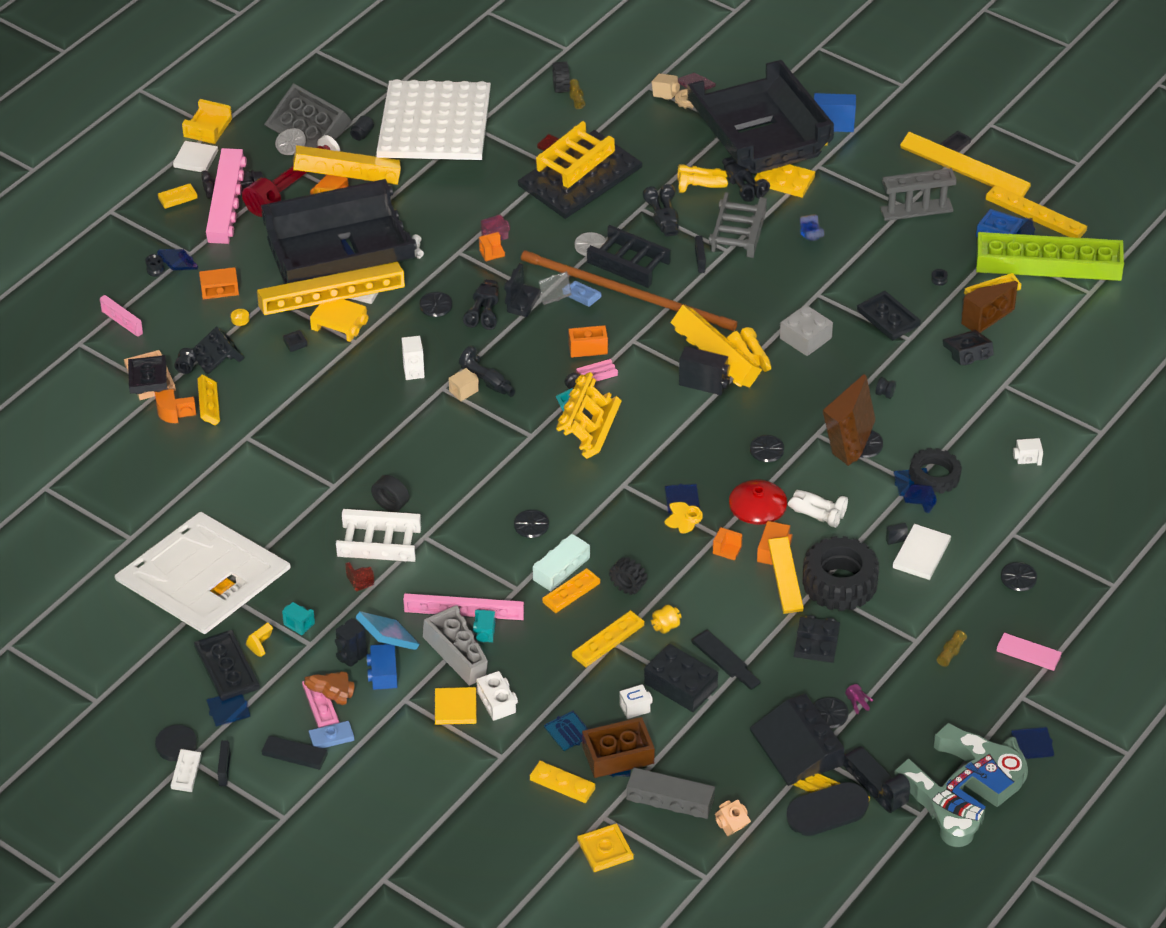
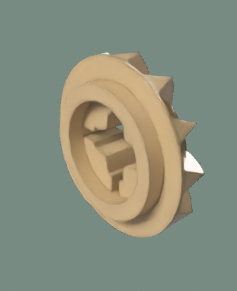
(681, 99)

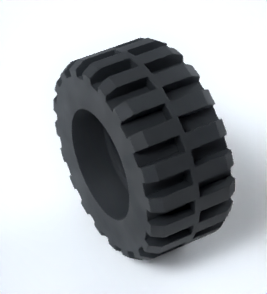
(837, 591)

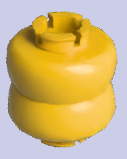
(666, 619)

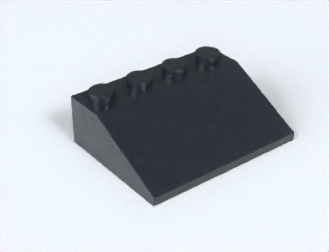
(798, 740)

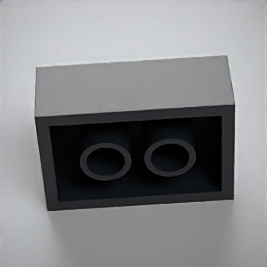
(681, 677)

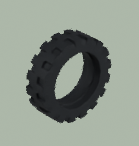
(938, 457)

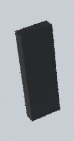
(294, 752)

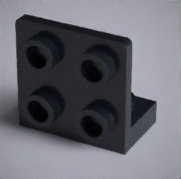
(520, 297)
(215, 349)

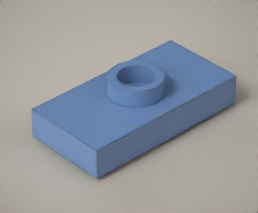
(584, 294)
(331, 735)

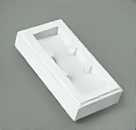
(186, 770)

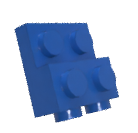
(999, 223)

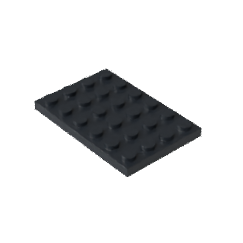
(548, 183)

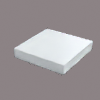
(195, 156)

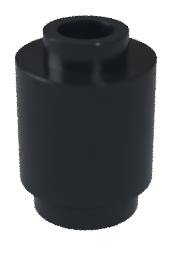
(361, 128)

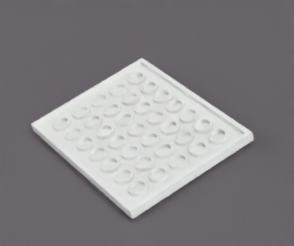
(434, 120)

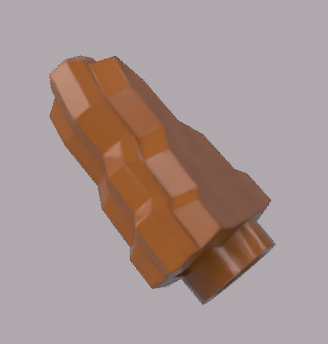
(332, 686)

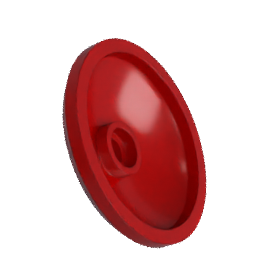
(758, 502)

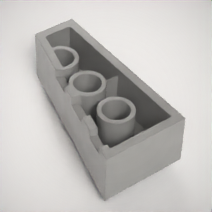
(455, 644)

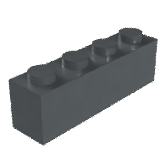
(670, 793)

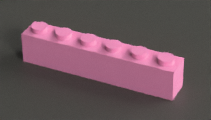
(225, 196)

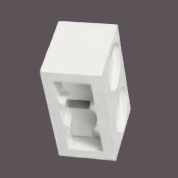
(412, 357)
(496, 695)

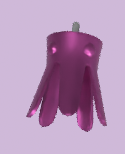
(855, 694)

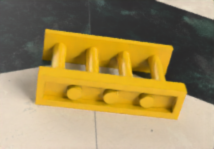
(581, 166)

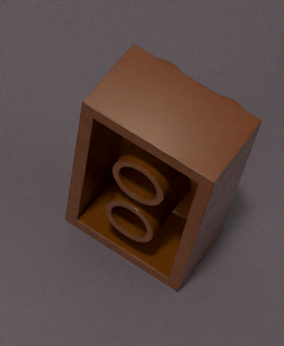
(618, 747)

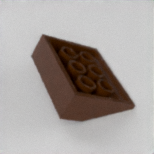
(850, 421)

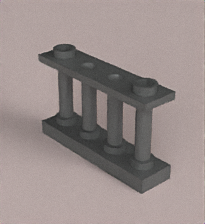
(918, 181)
(752, 232)

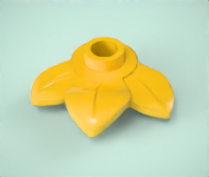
(682, 517)

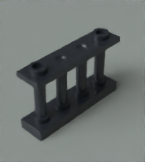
(625, 268)

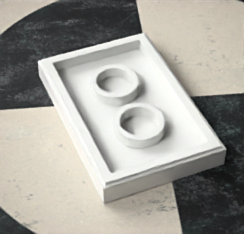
(921, 551)

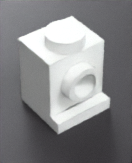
(1028, 451)

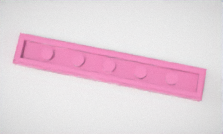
(435, 604)

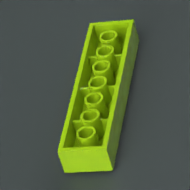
(1049, 256)

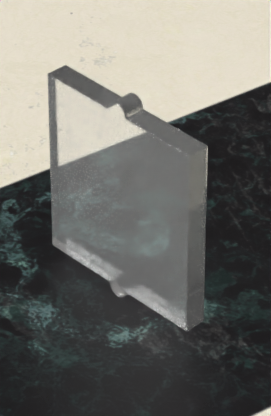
(555, 288)

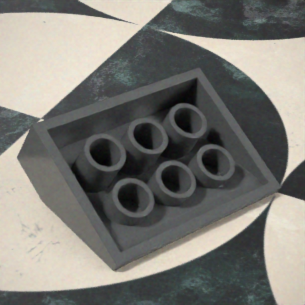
(309, 114)

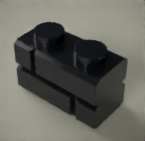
(350, 642)

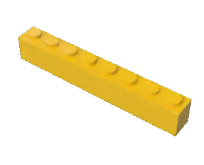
(339, 285)

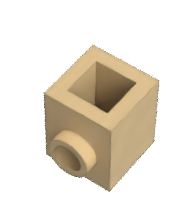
(665, 86)
(463, 384)

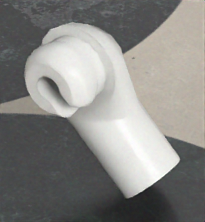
(418, 252)

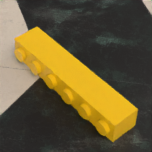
(346, 164)
(707, 338)

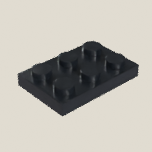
(888, 315)
(147, 374)

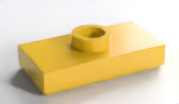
(177, 196)

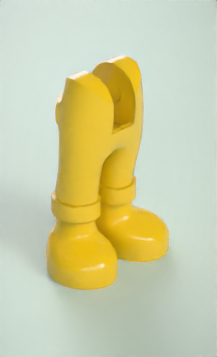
(701, 176)
(748, 338)

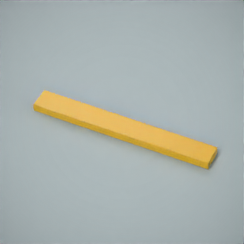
(963, 164)

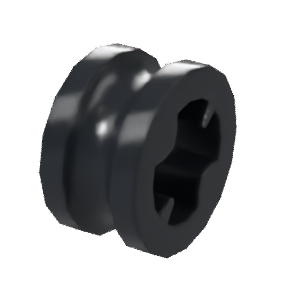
(939, 273)

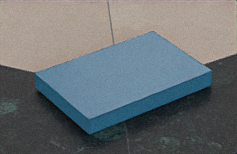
(387, 630)

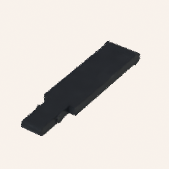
(725, 658)

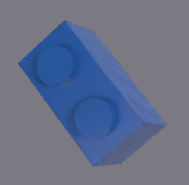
(383, 666)

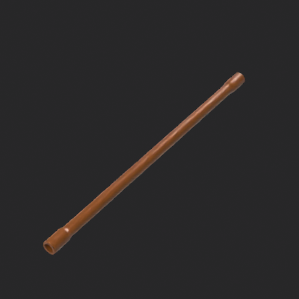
(625, 289)

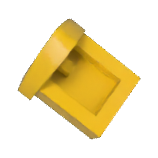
(255, 639)

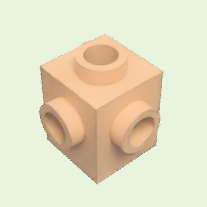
(732, 817)

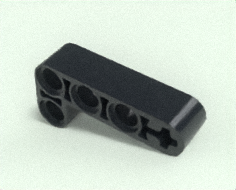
(886, 790)

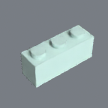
(561, 562)

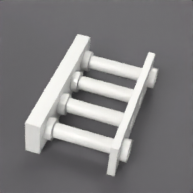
(383, 521)

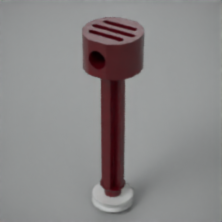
(266, 191)

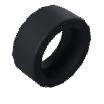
(395, 487)

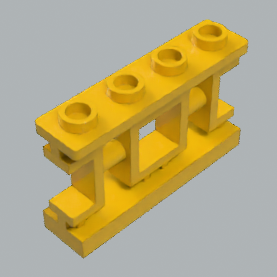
(582, 425)

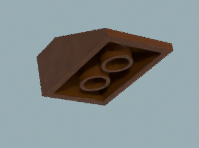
(988, 305)

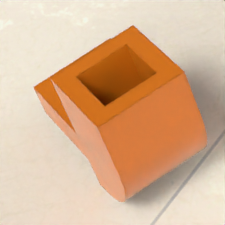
(171, 409)

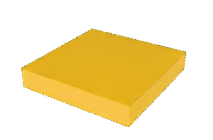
(455, 705)
(605, 847)

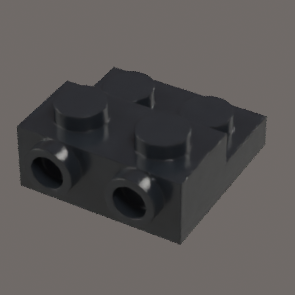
(969, 347)
(817, 639)

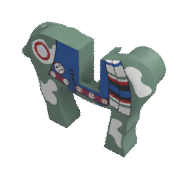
(991, 772)

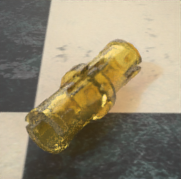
(576, 94)
(951, 648)

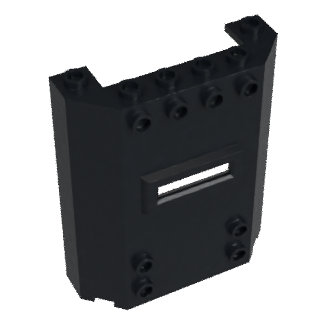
(797, 121)
(310, 229)

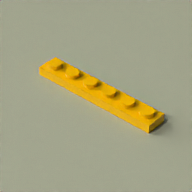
(1039, 213)

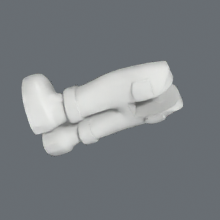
(818, 507)

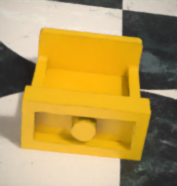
(208, 122)
(340, 316)

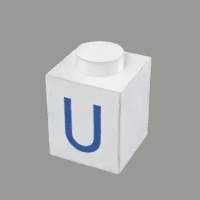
(635, 701)

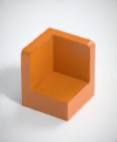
(491, 246)
(727, 543)

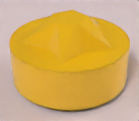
(240, 317)

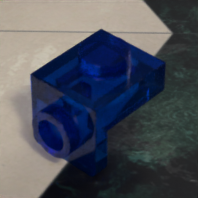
(810, 227)
(921, 495)

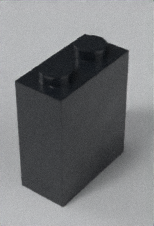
(703, 370)

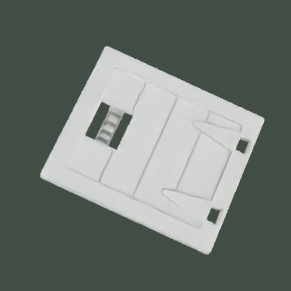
(189, 565)

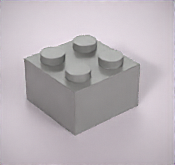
(806, 330)

